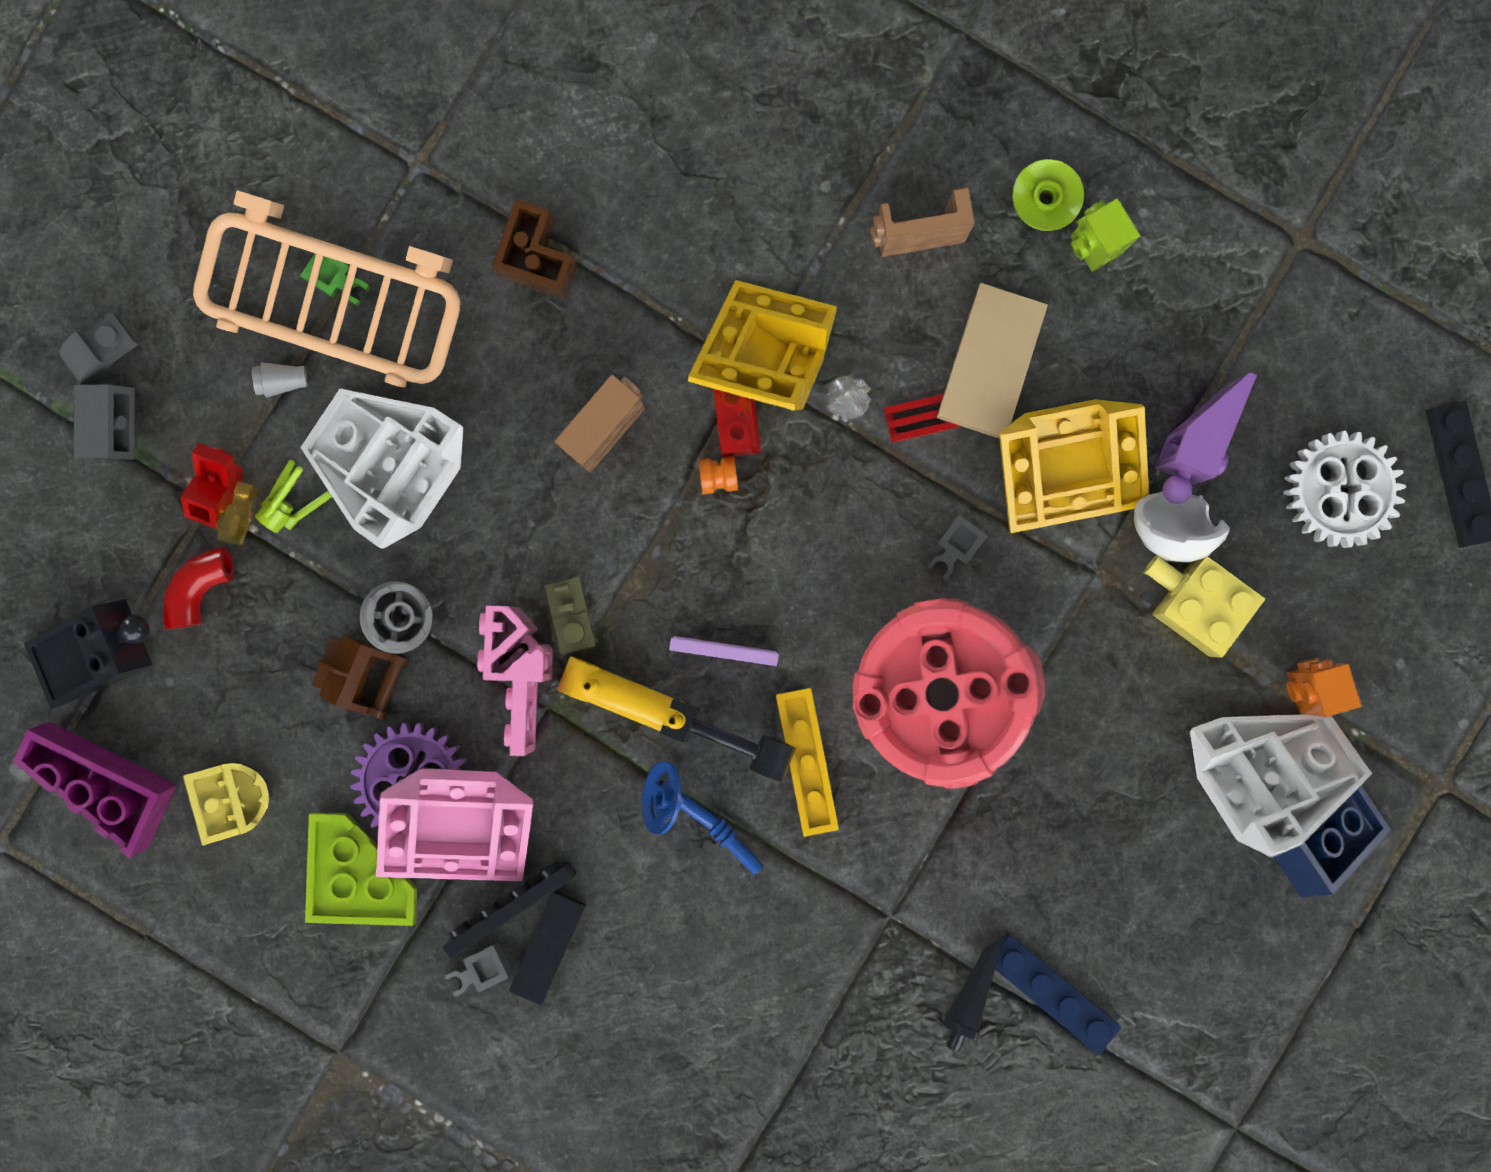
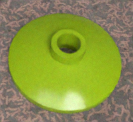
(1059, 183)

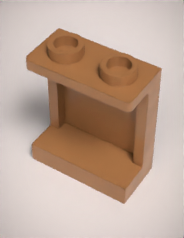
(924, 232)

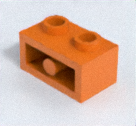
(1322, 687)

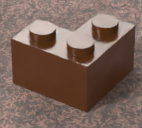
(525, 254)

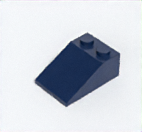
(1335, 847)

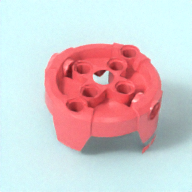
(996, 681)

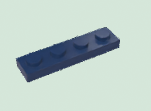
(1055, 995)

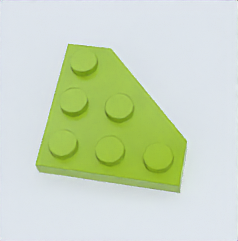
(344, 879)

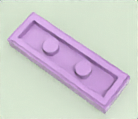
(724, 650)

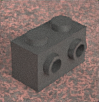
(101, 416)

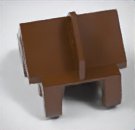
(346, 669)

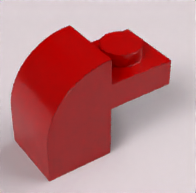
(211, 486)

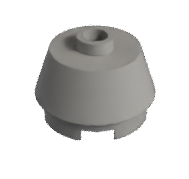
(396, 617)

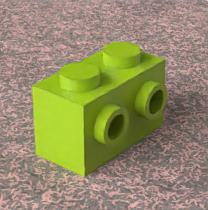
(1103, 234)

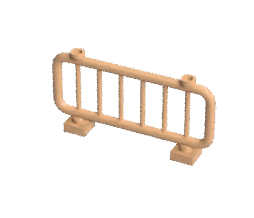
(423, 276)

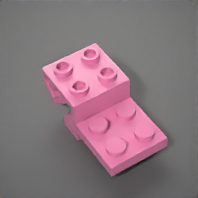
(504, 633)

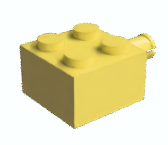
(1204, 603)

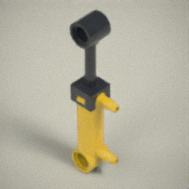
(668, 715)

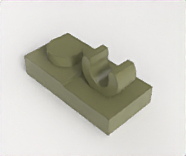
(570, 615)

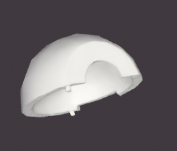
(1178, 530)

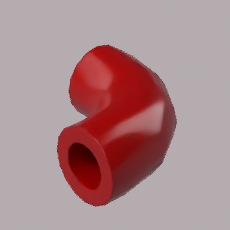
(189, 585)

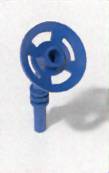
(670, 799)

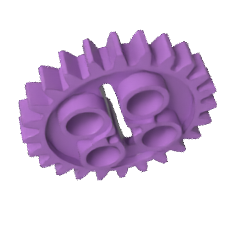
(382, 766)

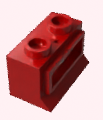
(737, 424)

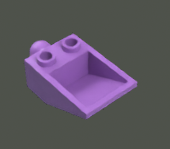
(1199, 444)

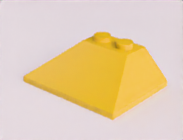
(765, 346)
(1074, 463)

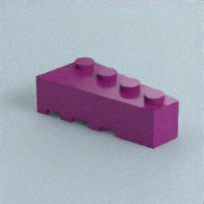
(103, 787)

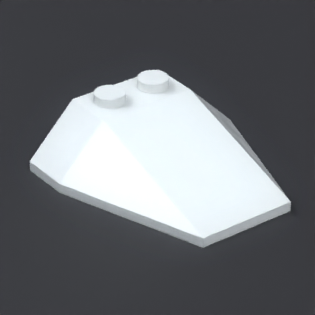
(384, 461)
(1276, 775)

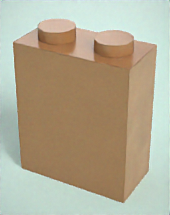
(601, 422)

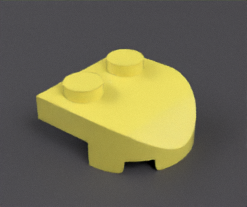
(226, 800)

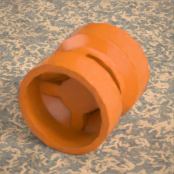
(718, 475)

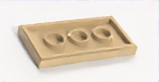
(992, 360)

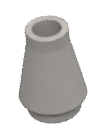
(276, 378)

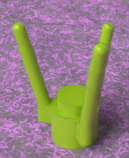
(277, 511)

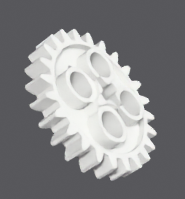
(1376, 489)

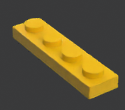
(808, 762)

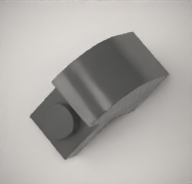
(95, 352)

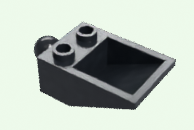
(89, 652)

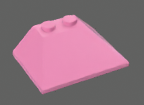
(453, 827)

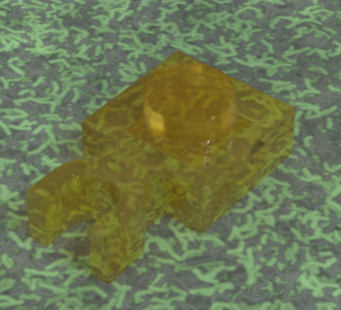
(235, 520)

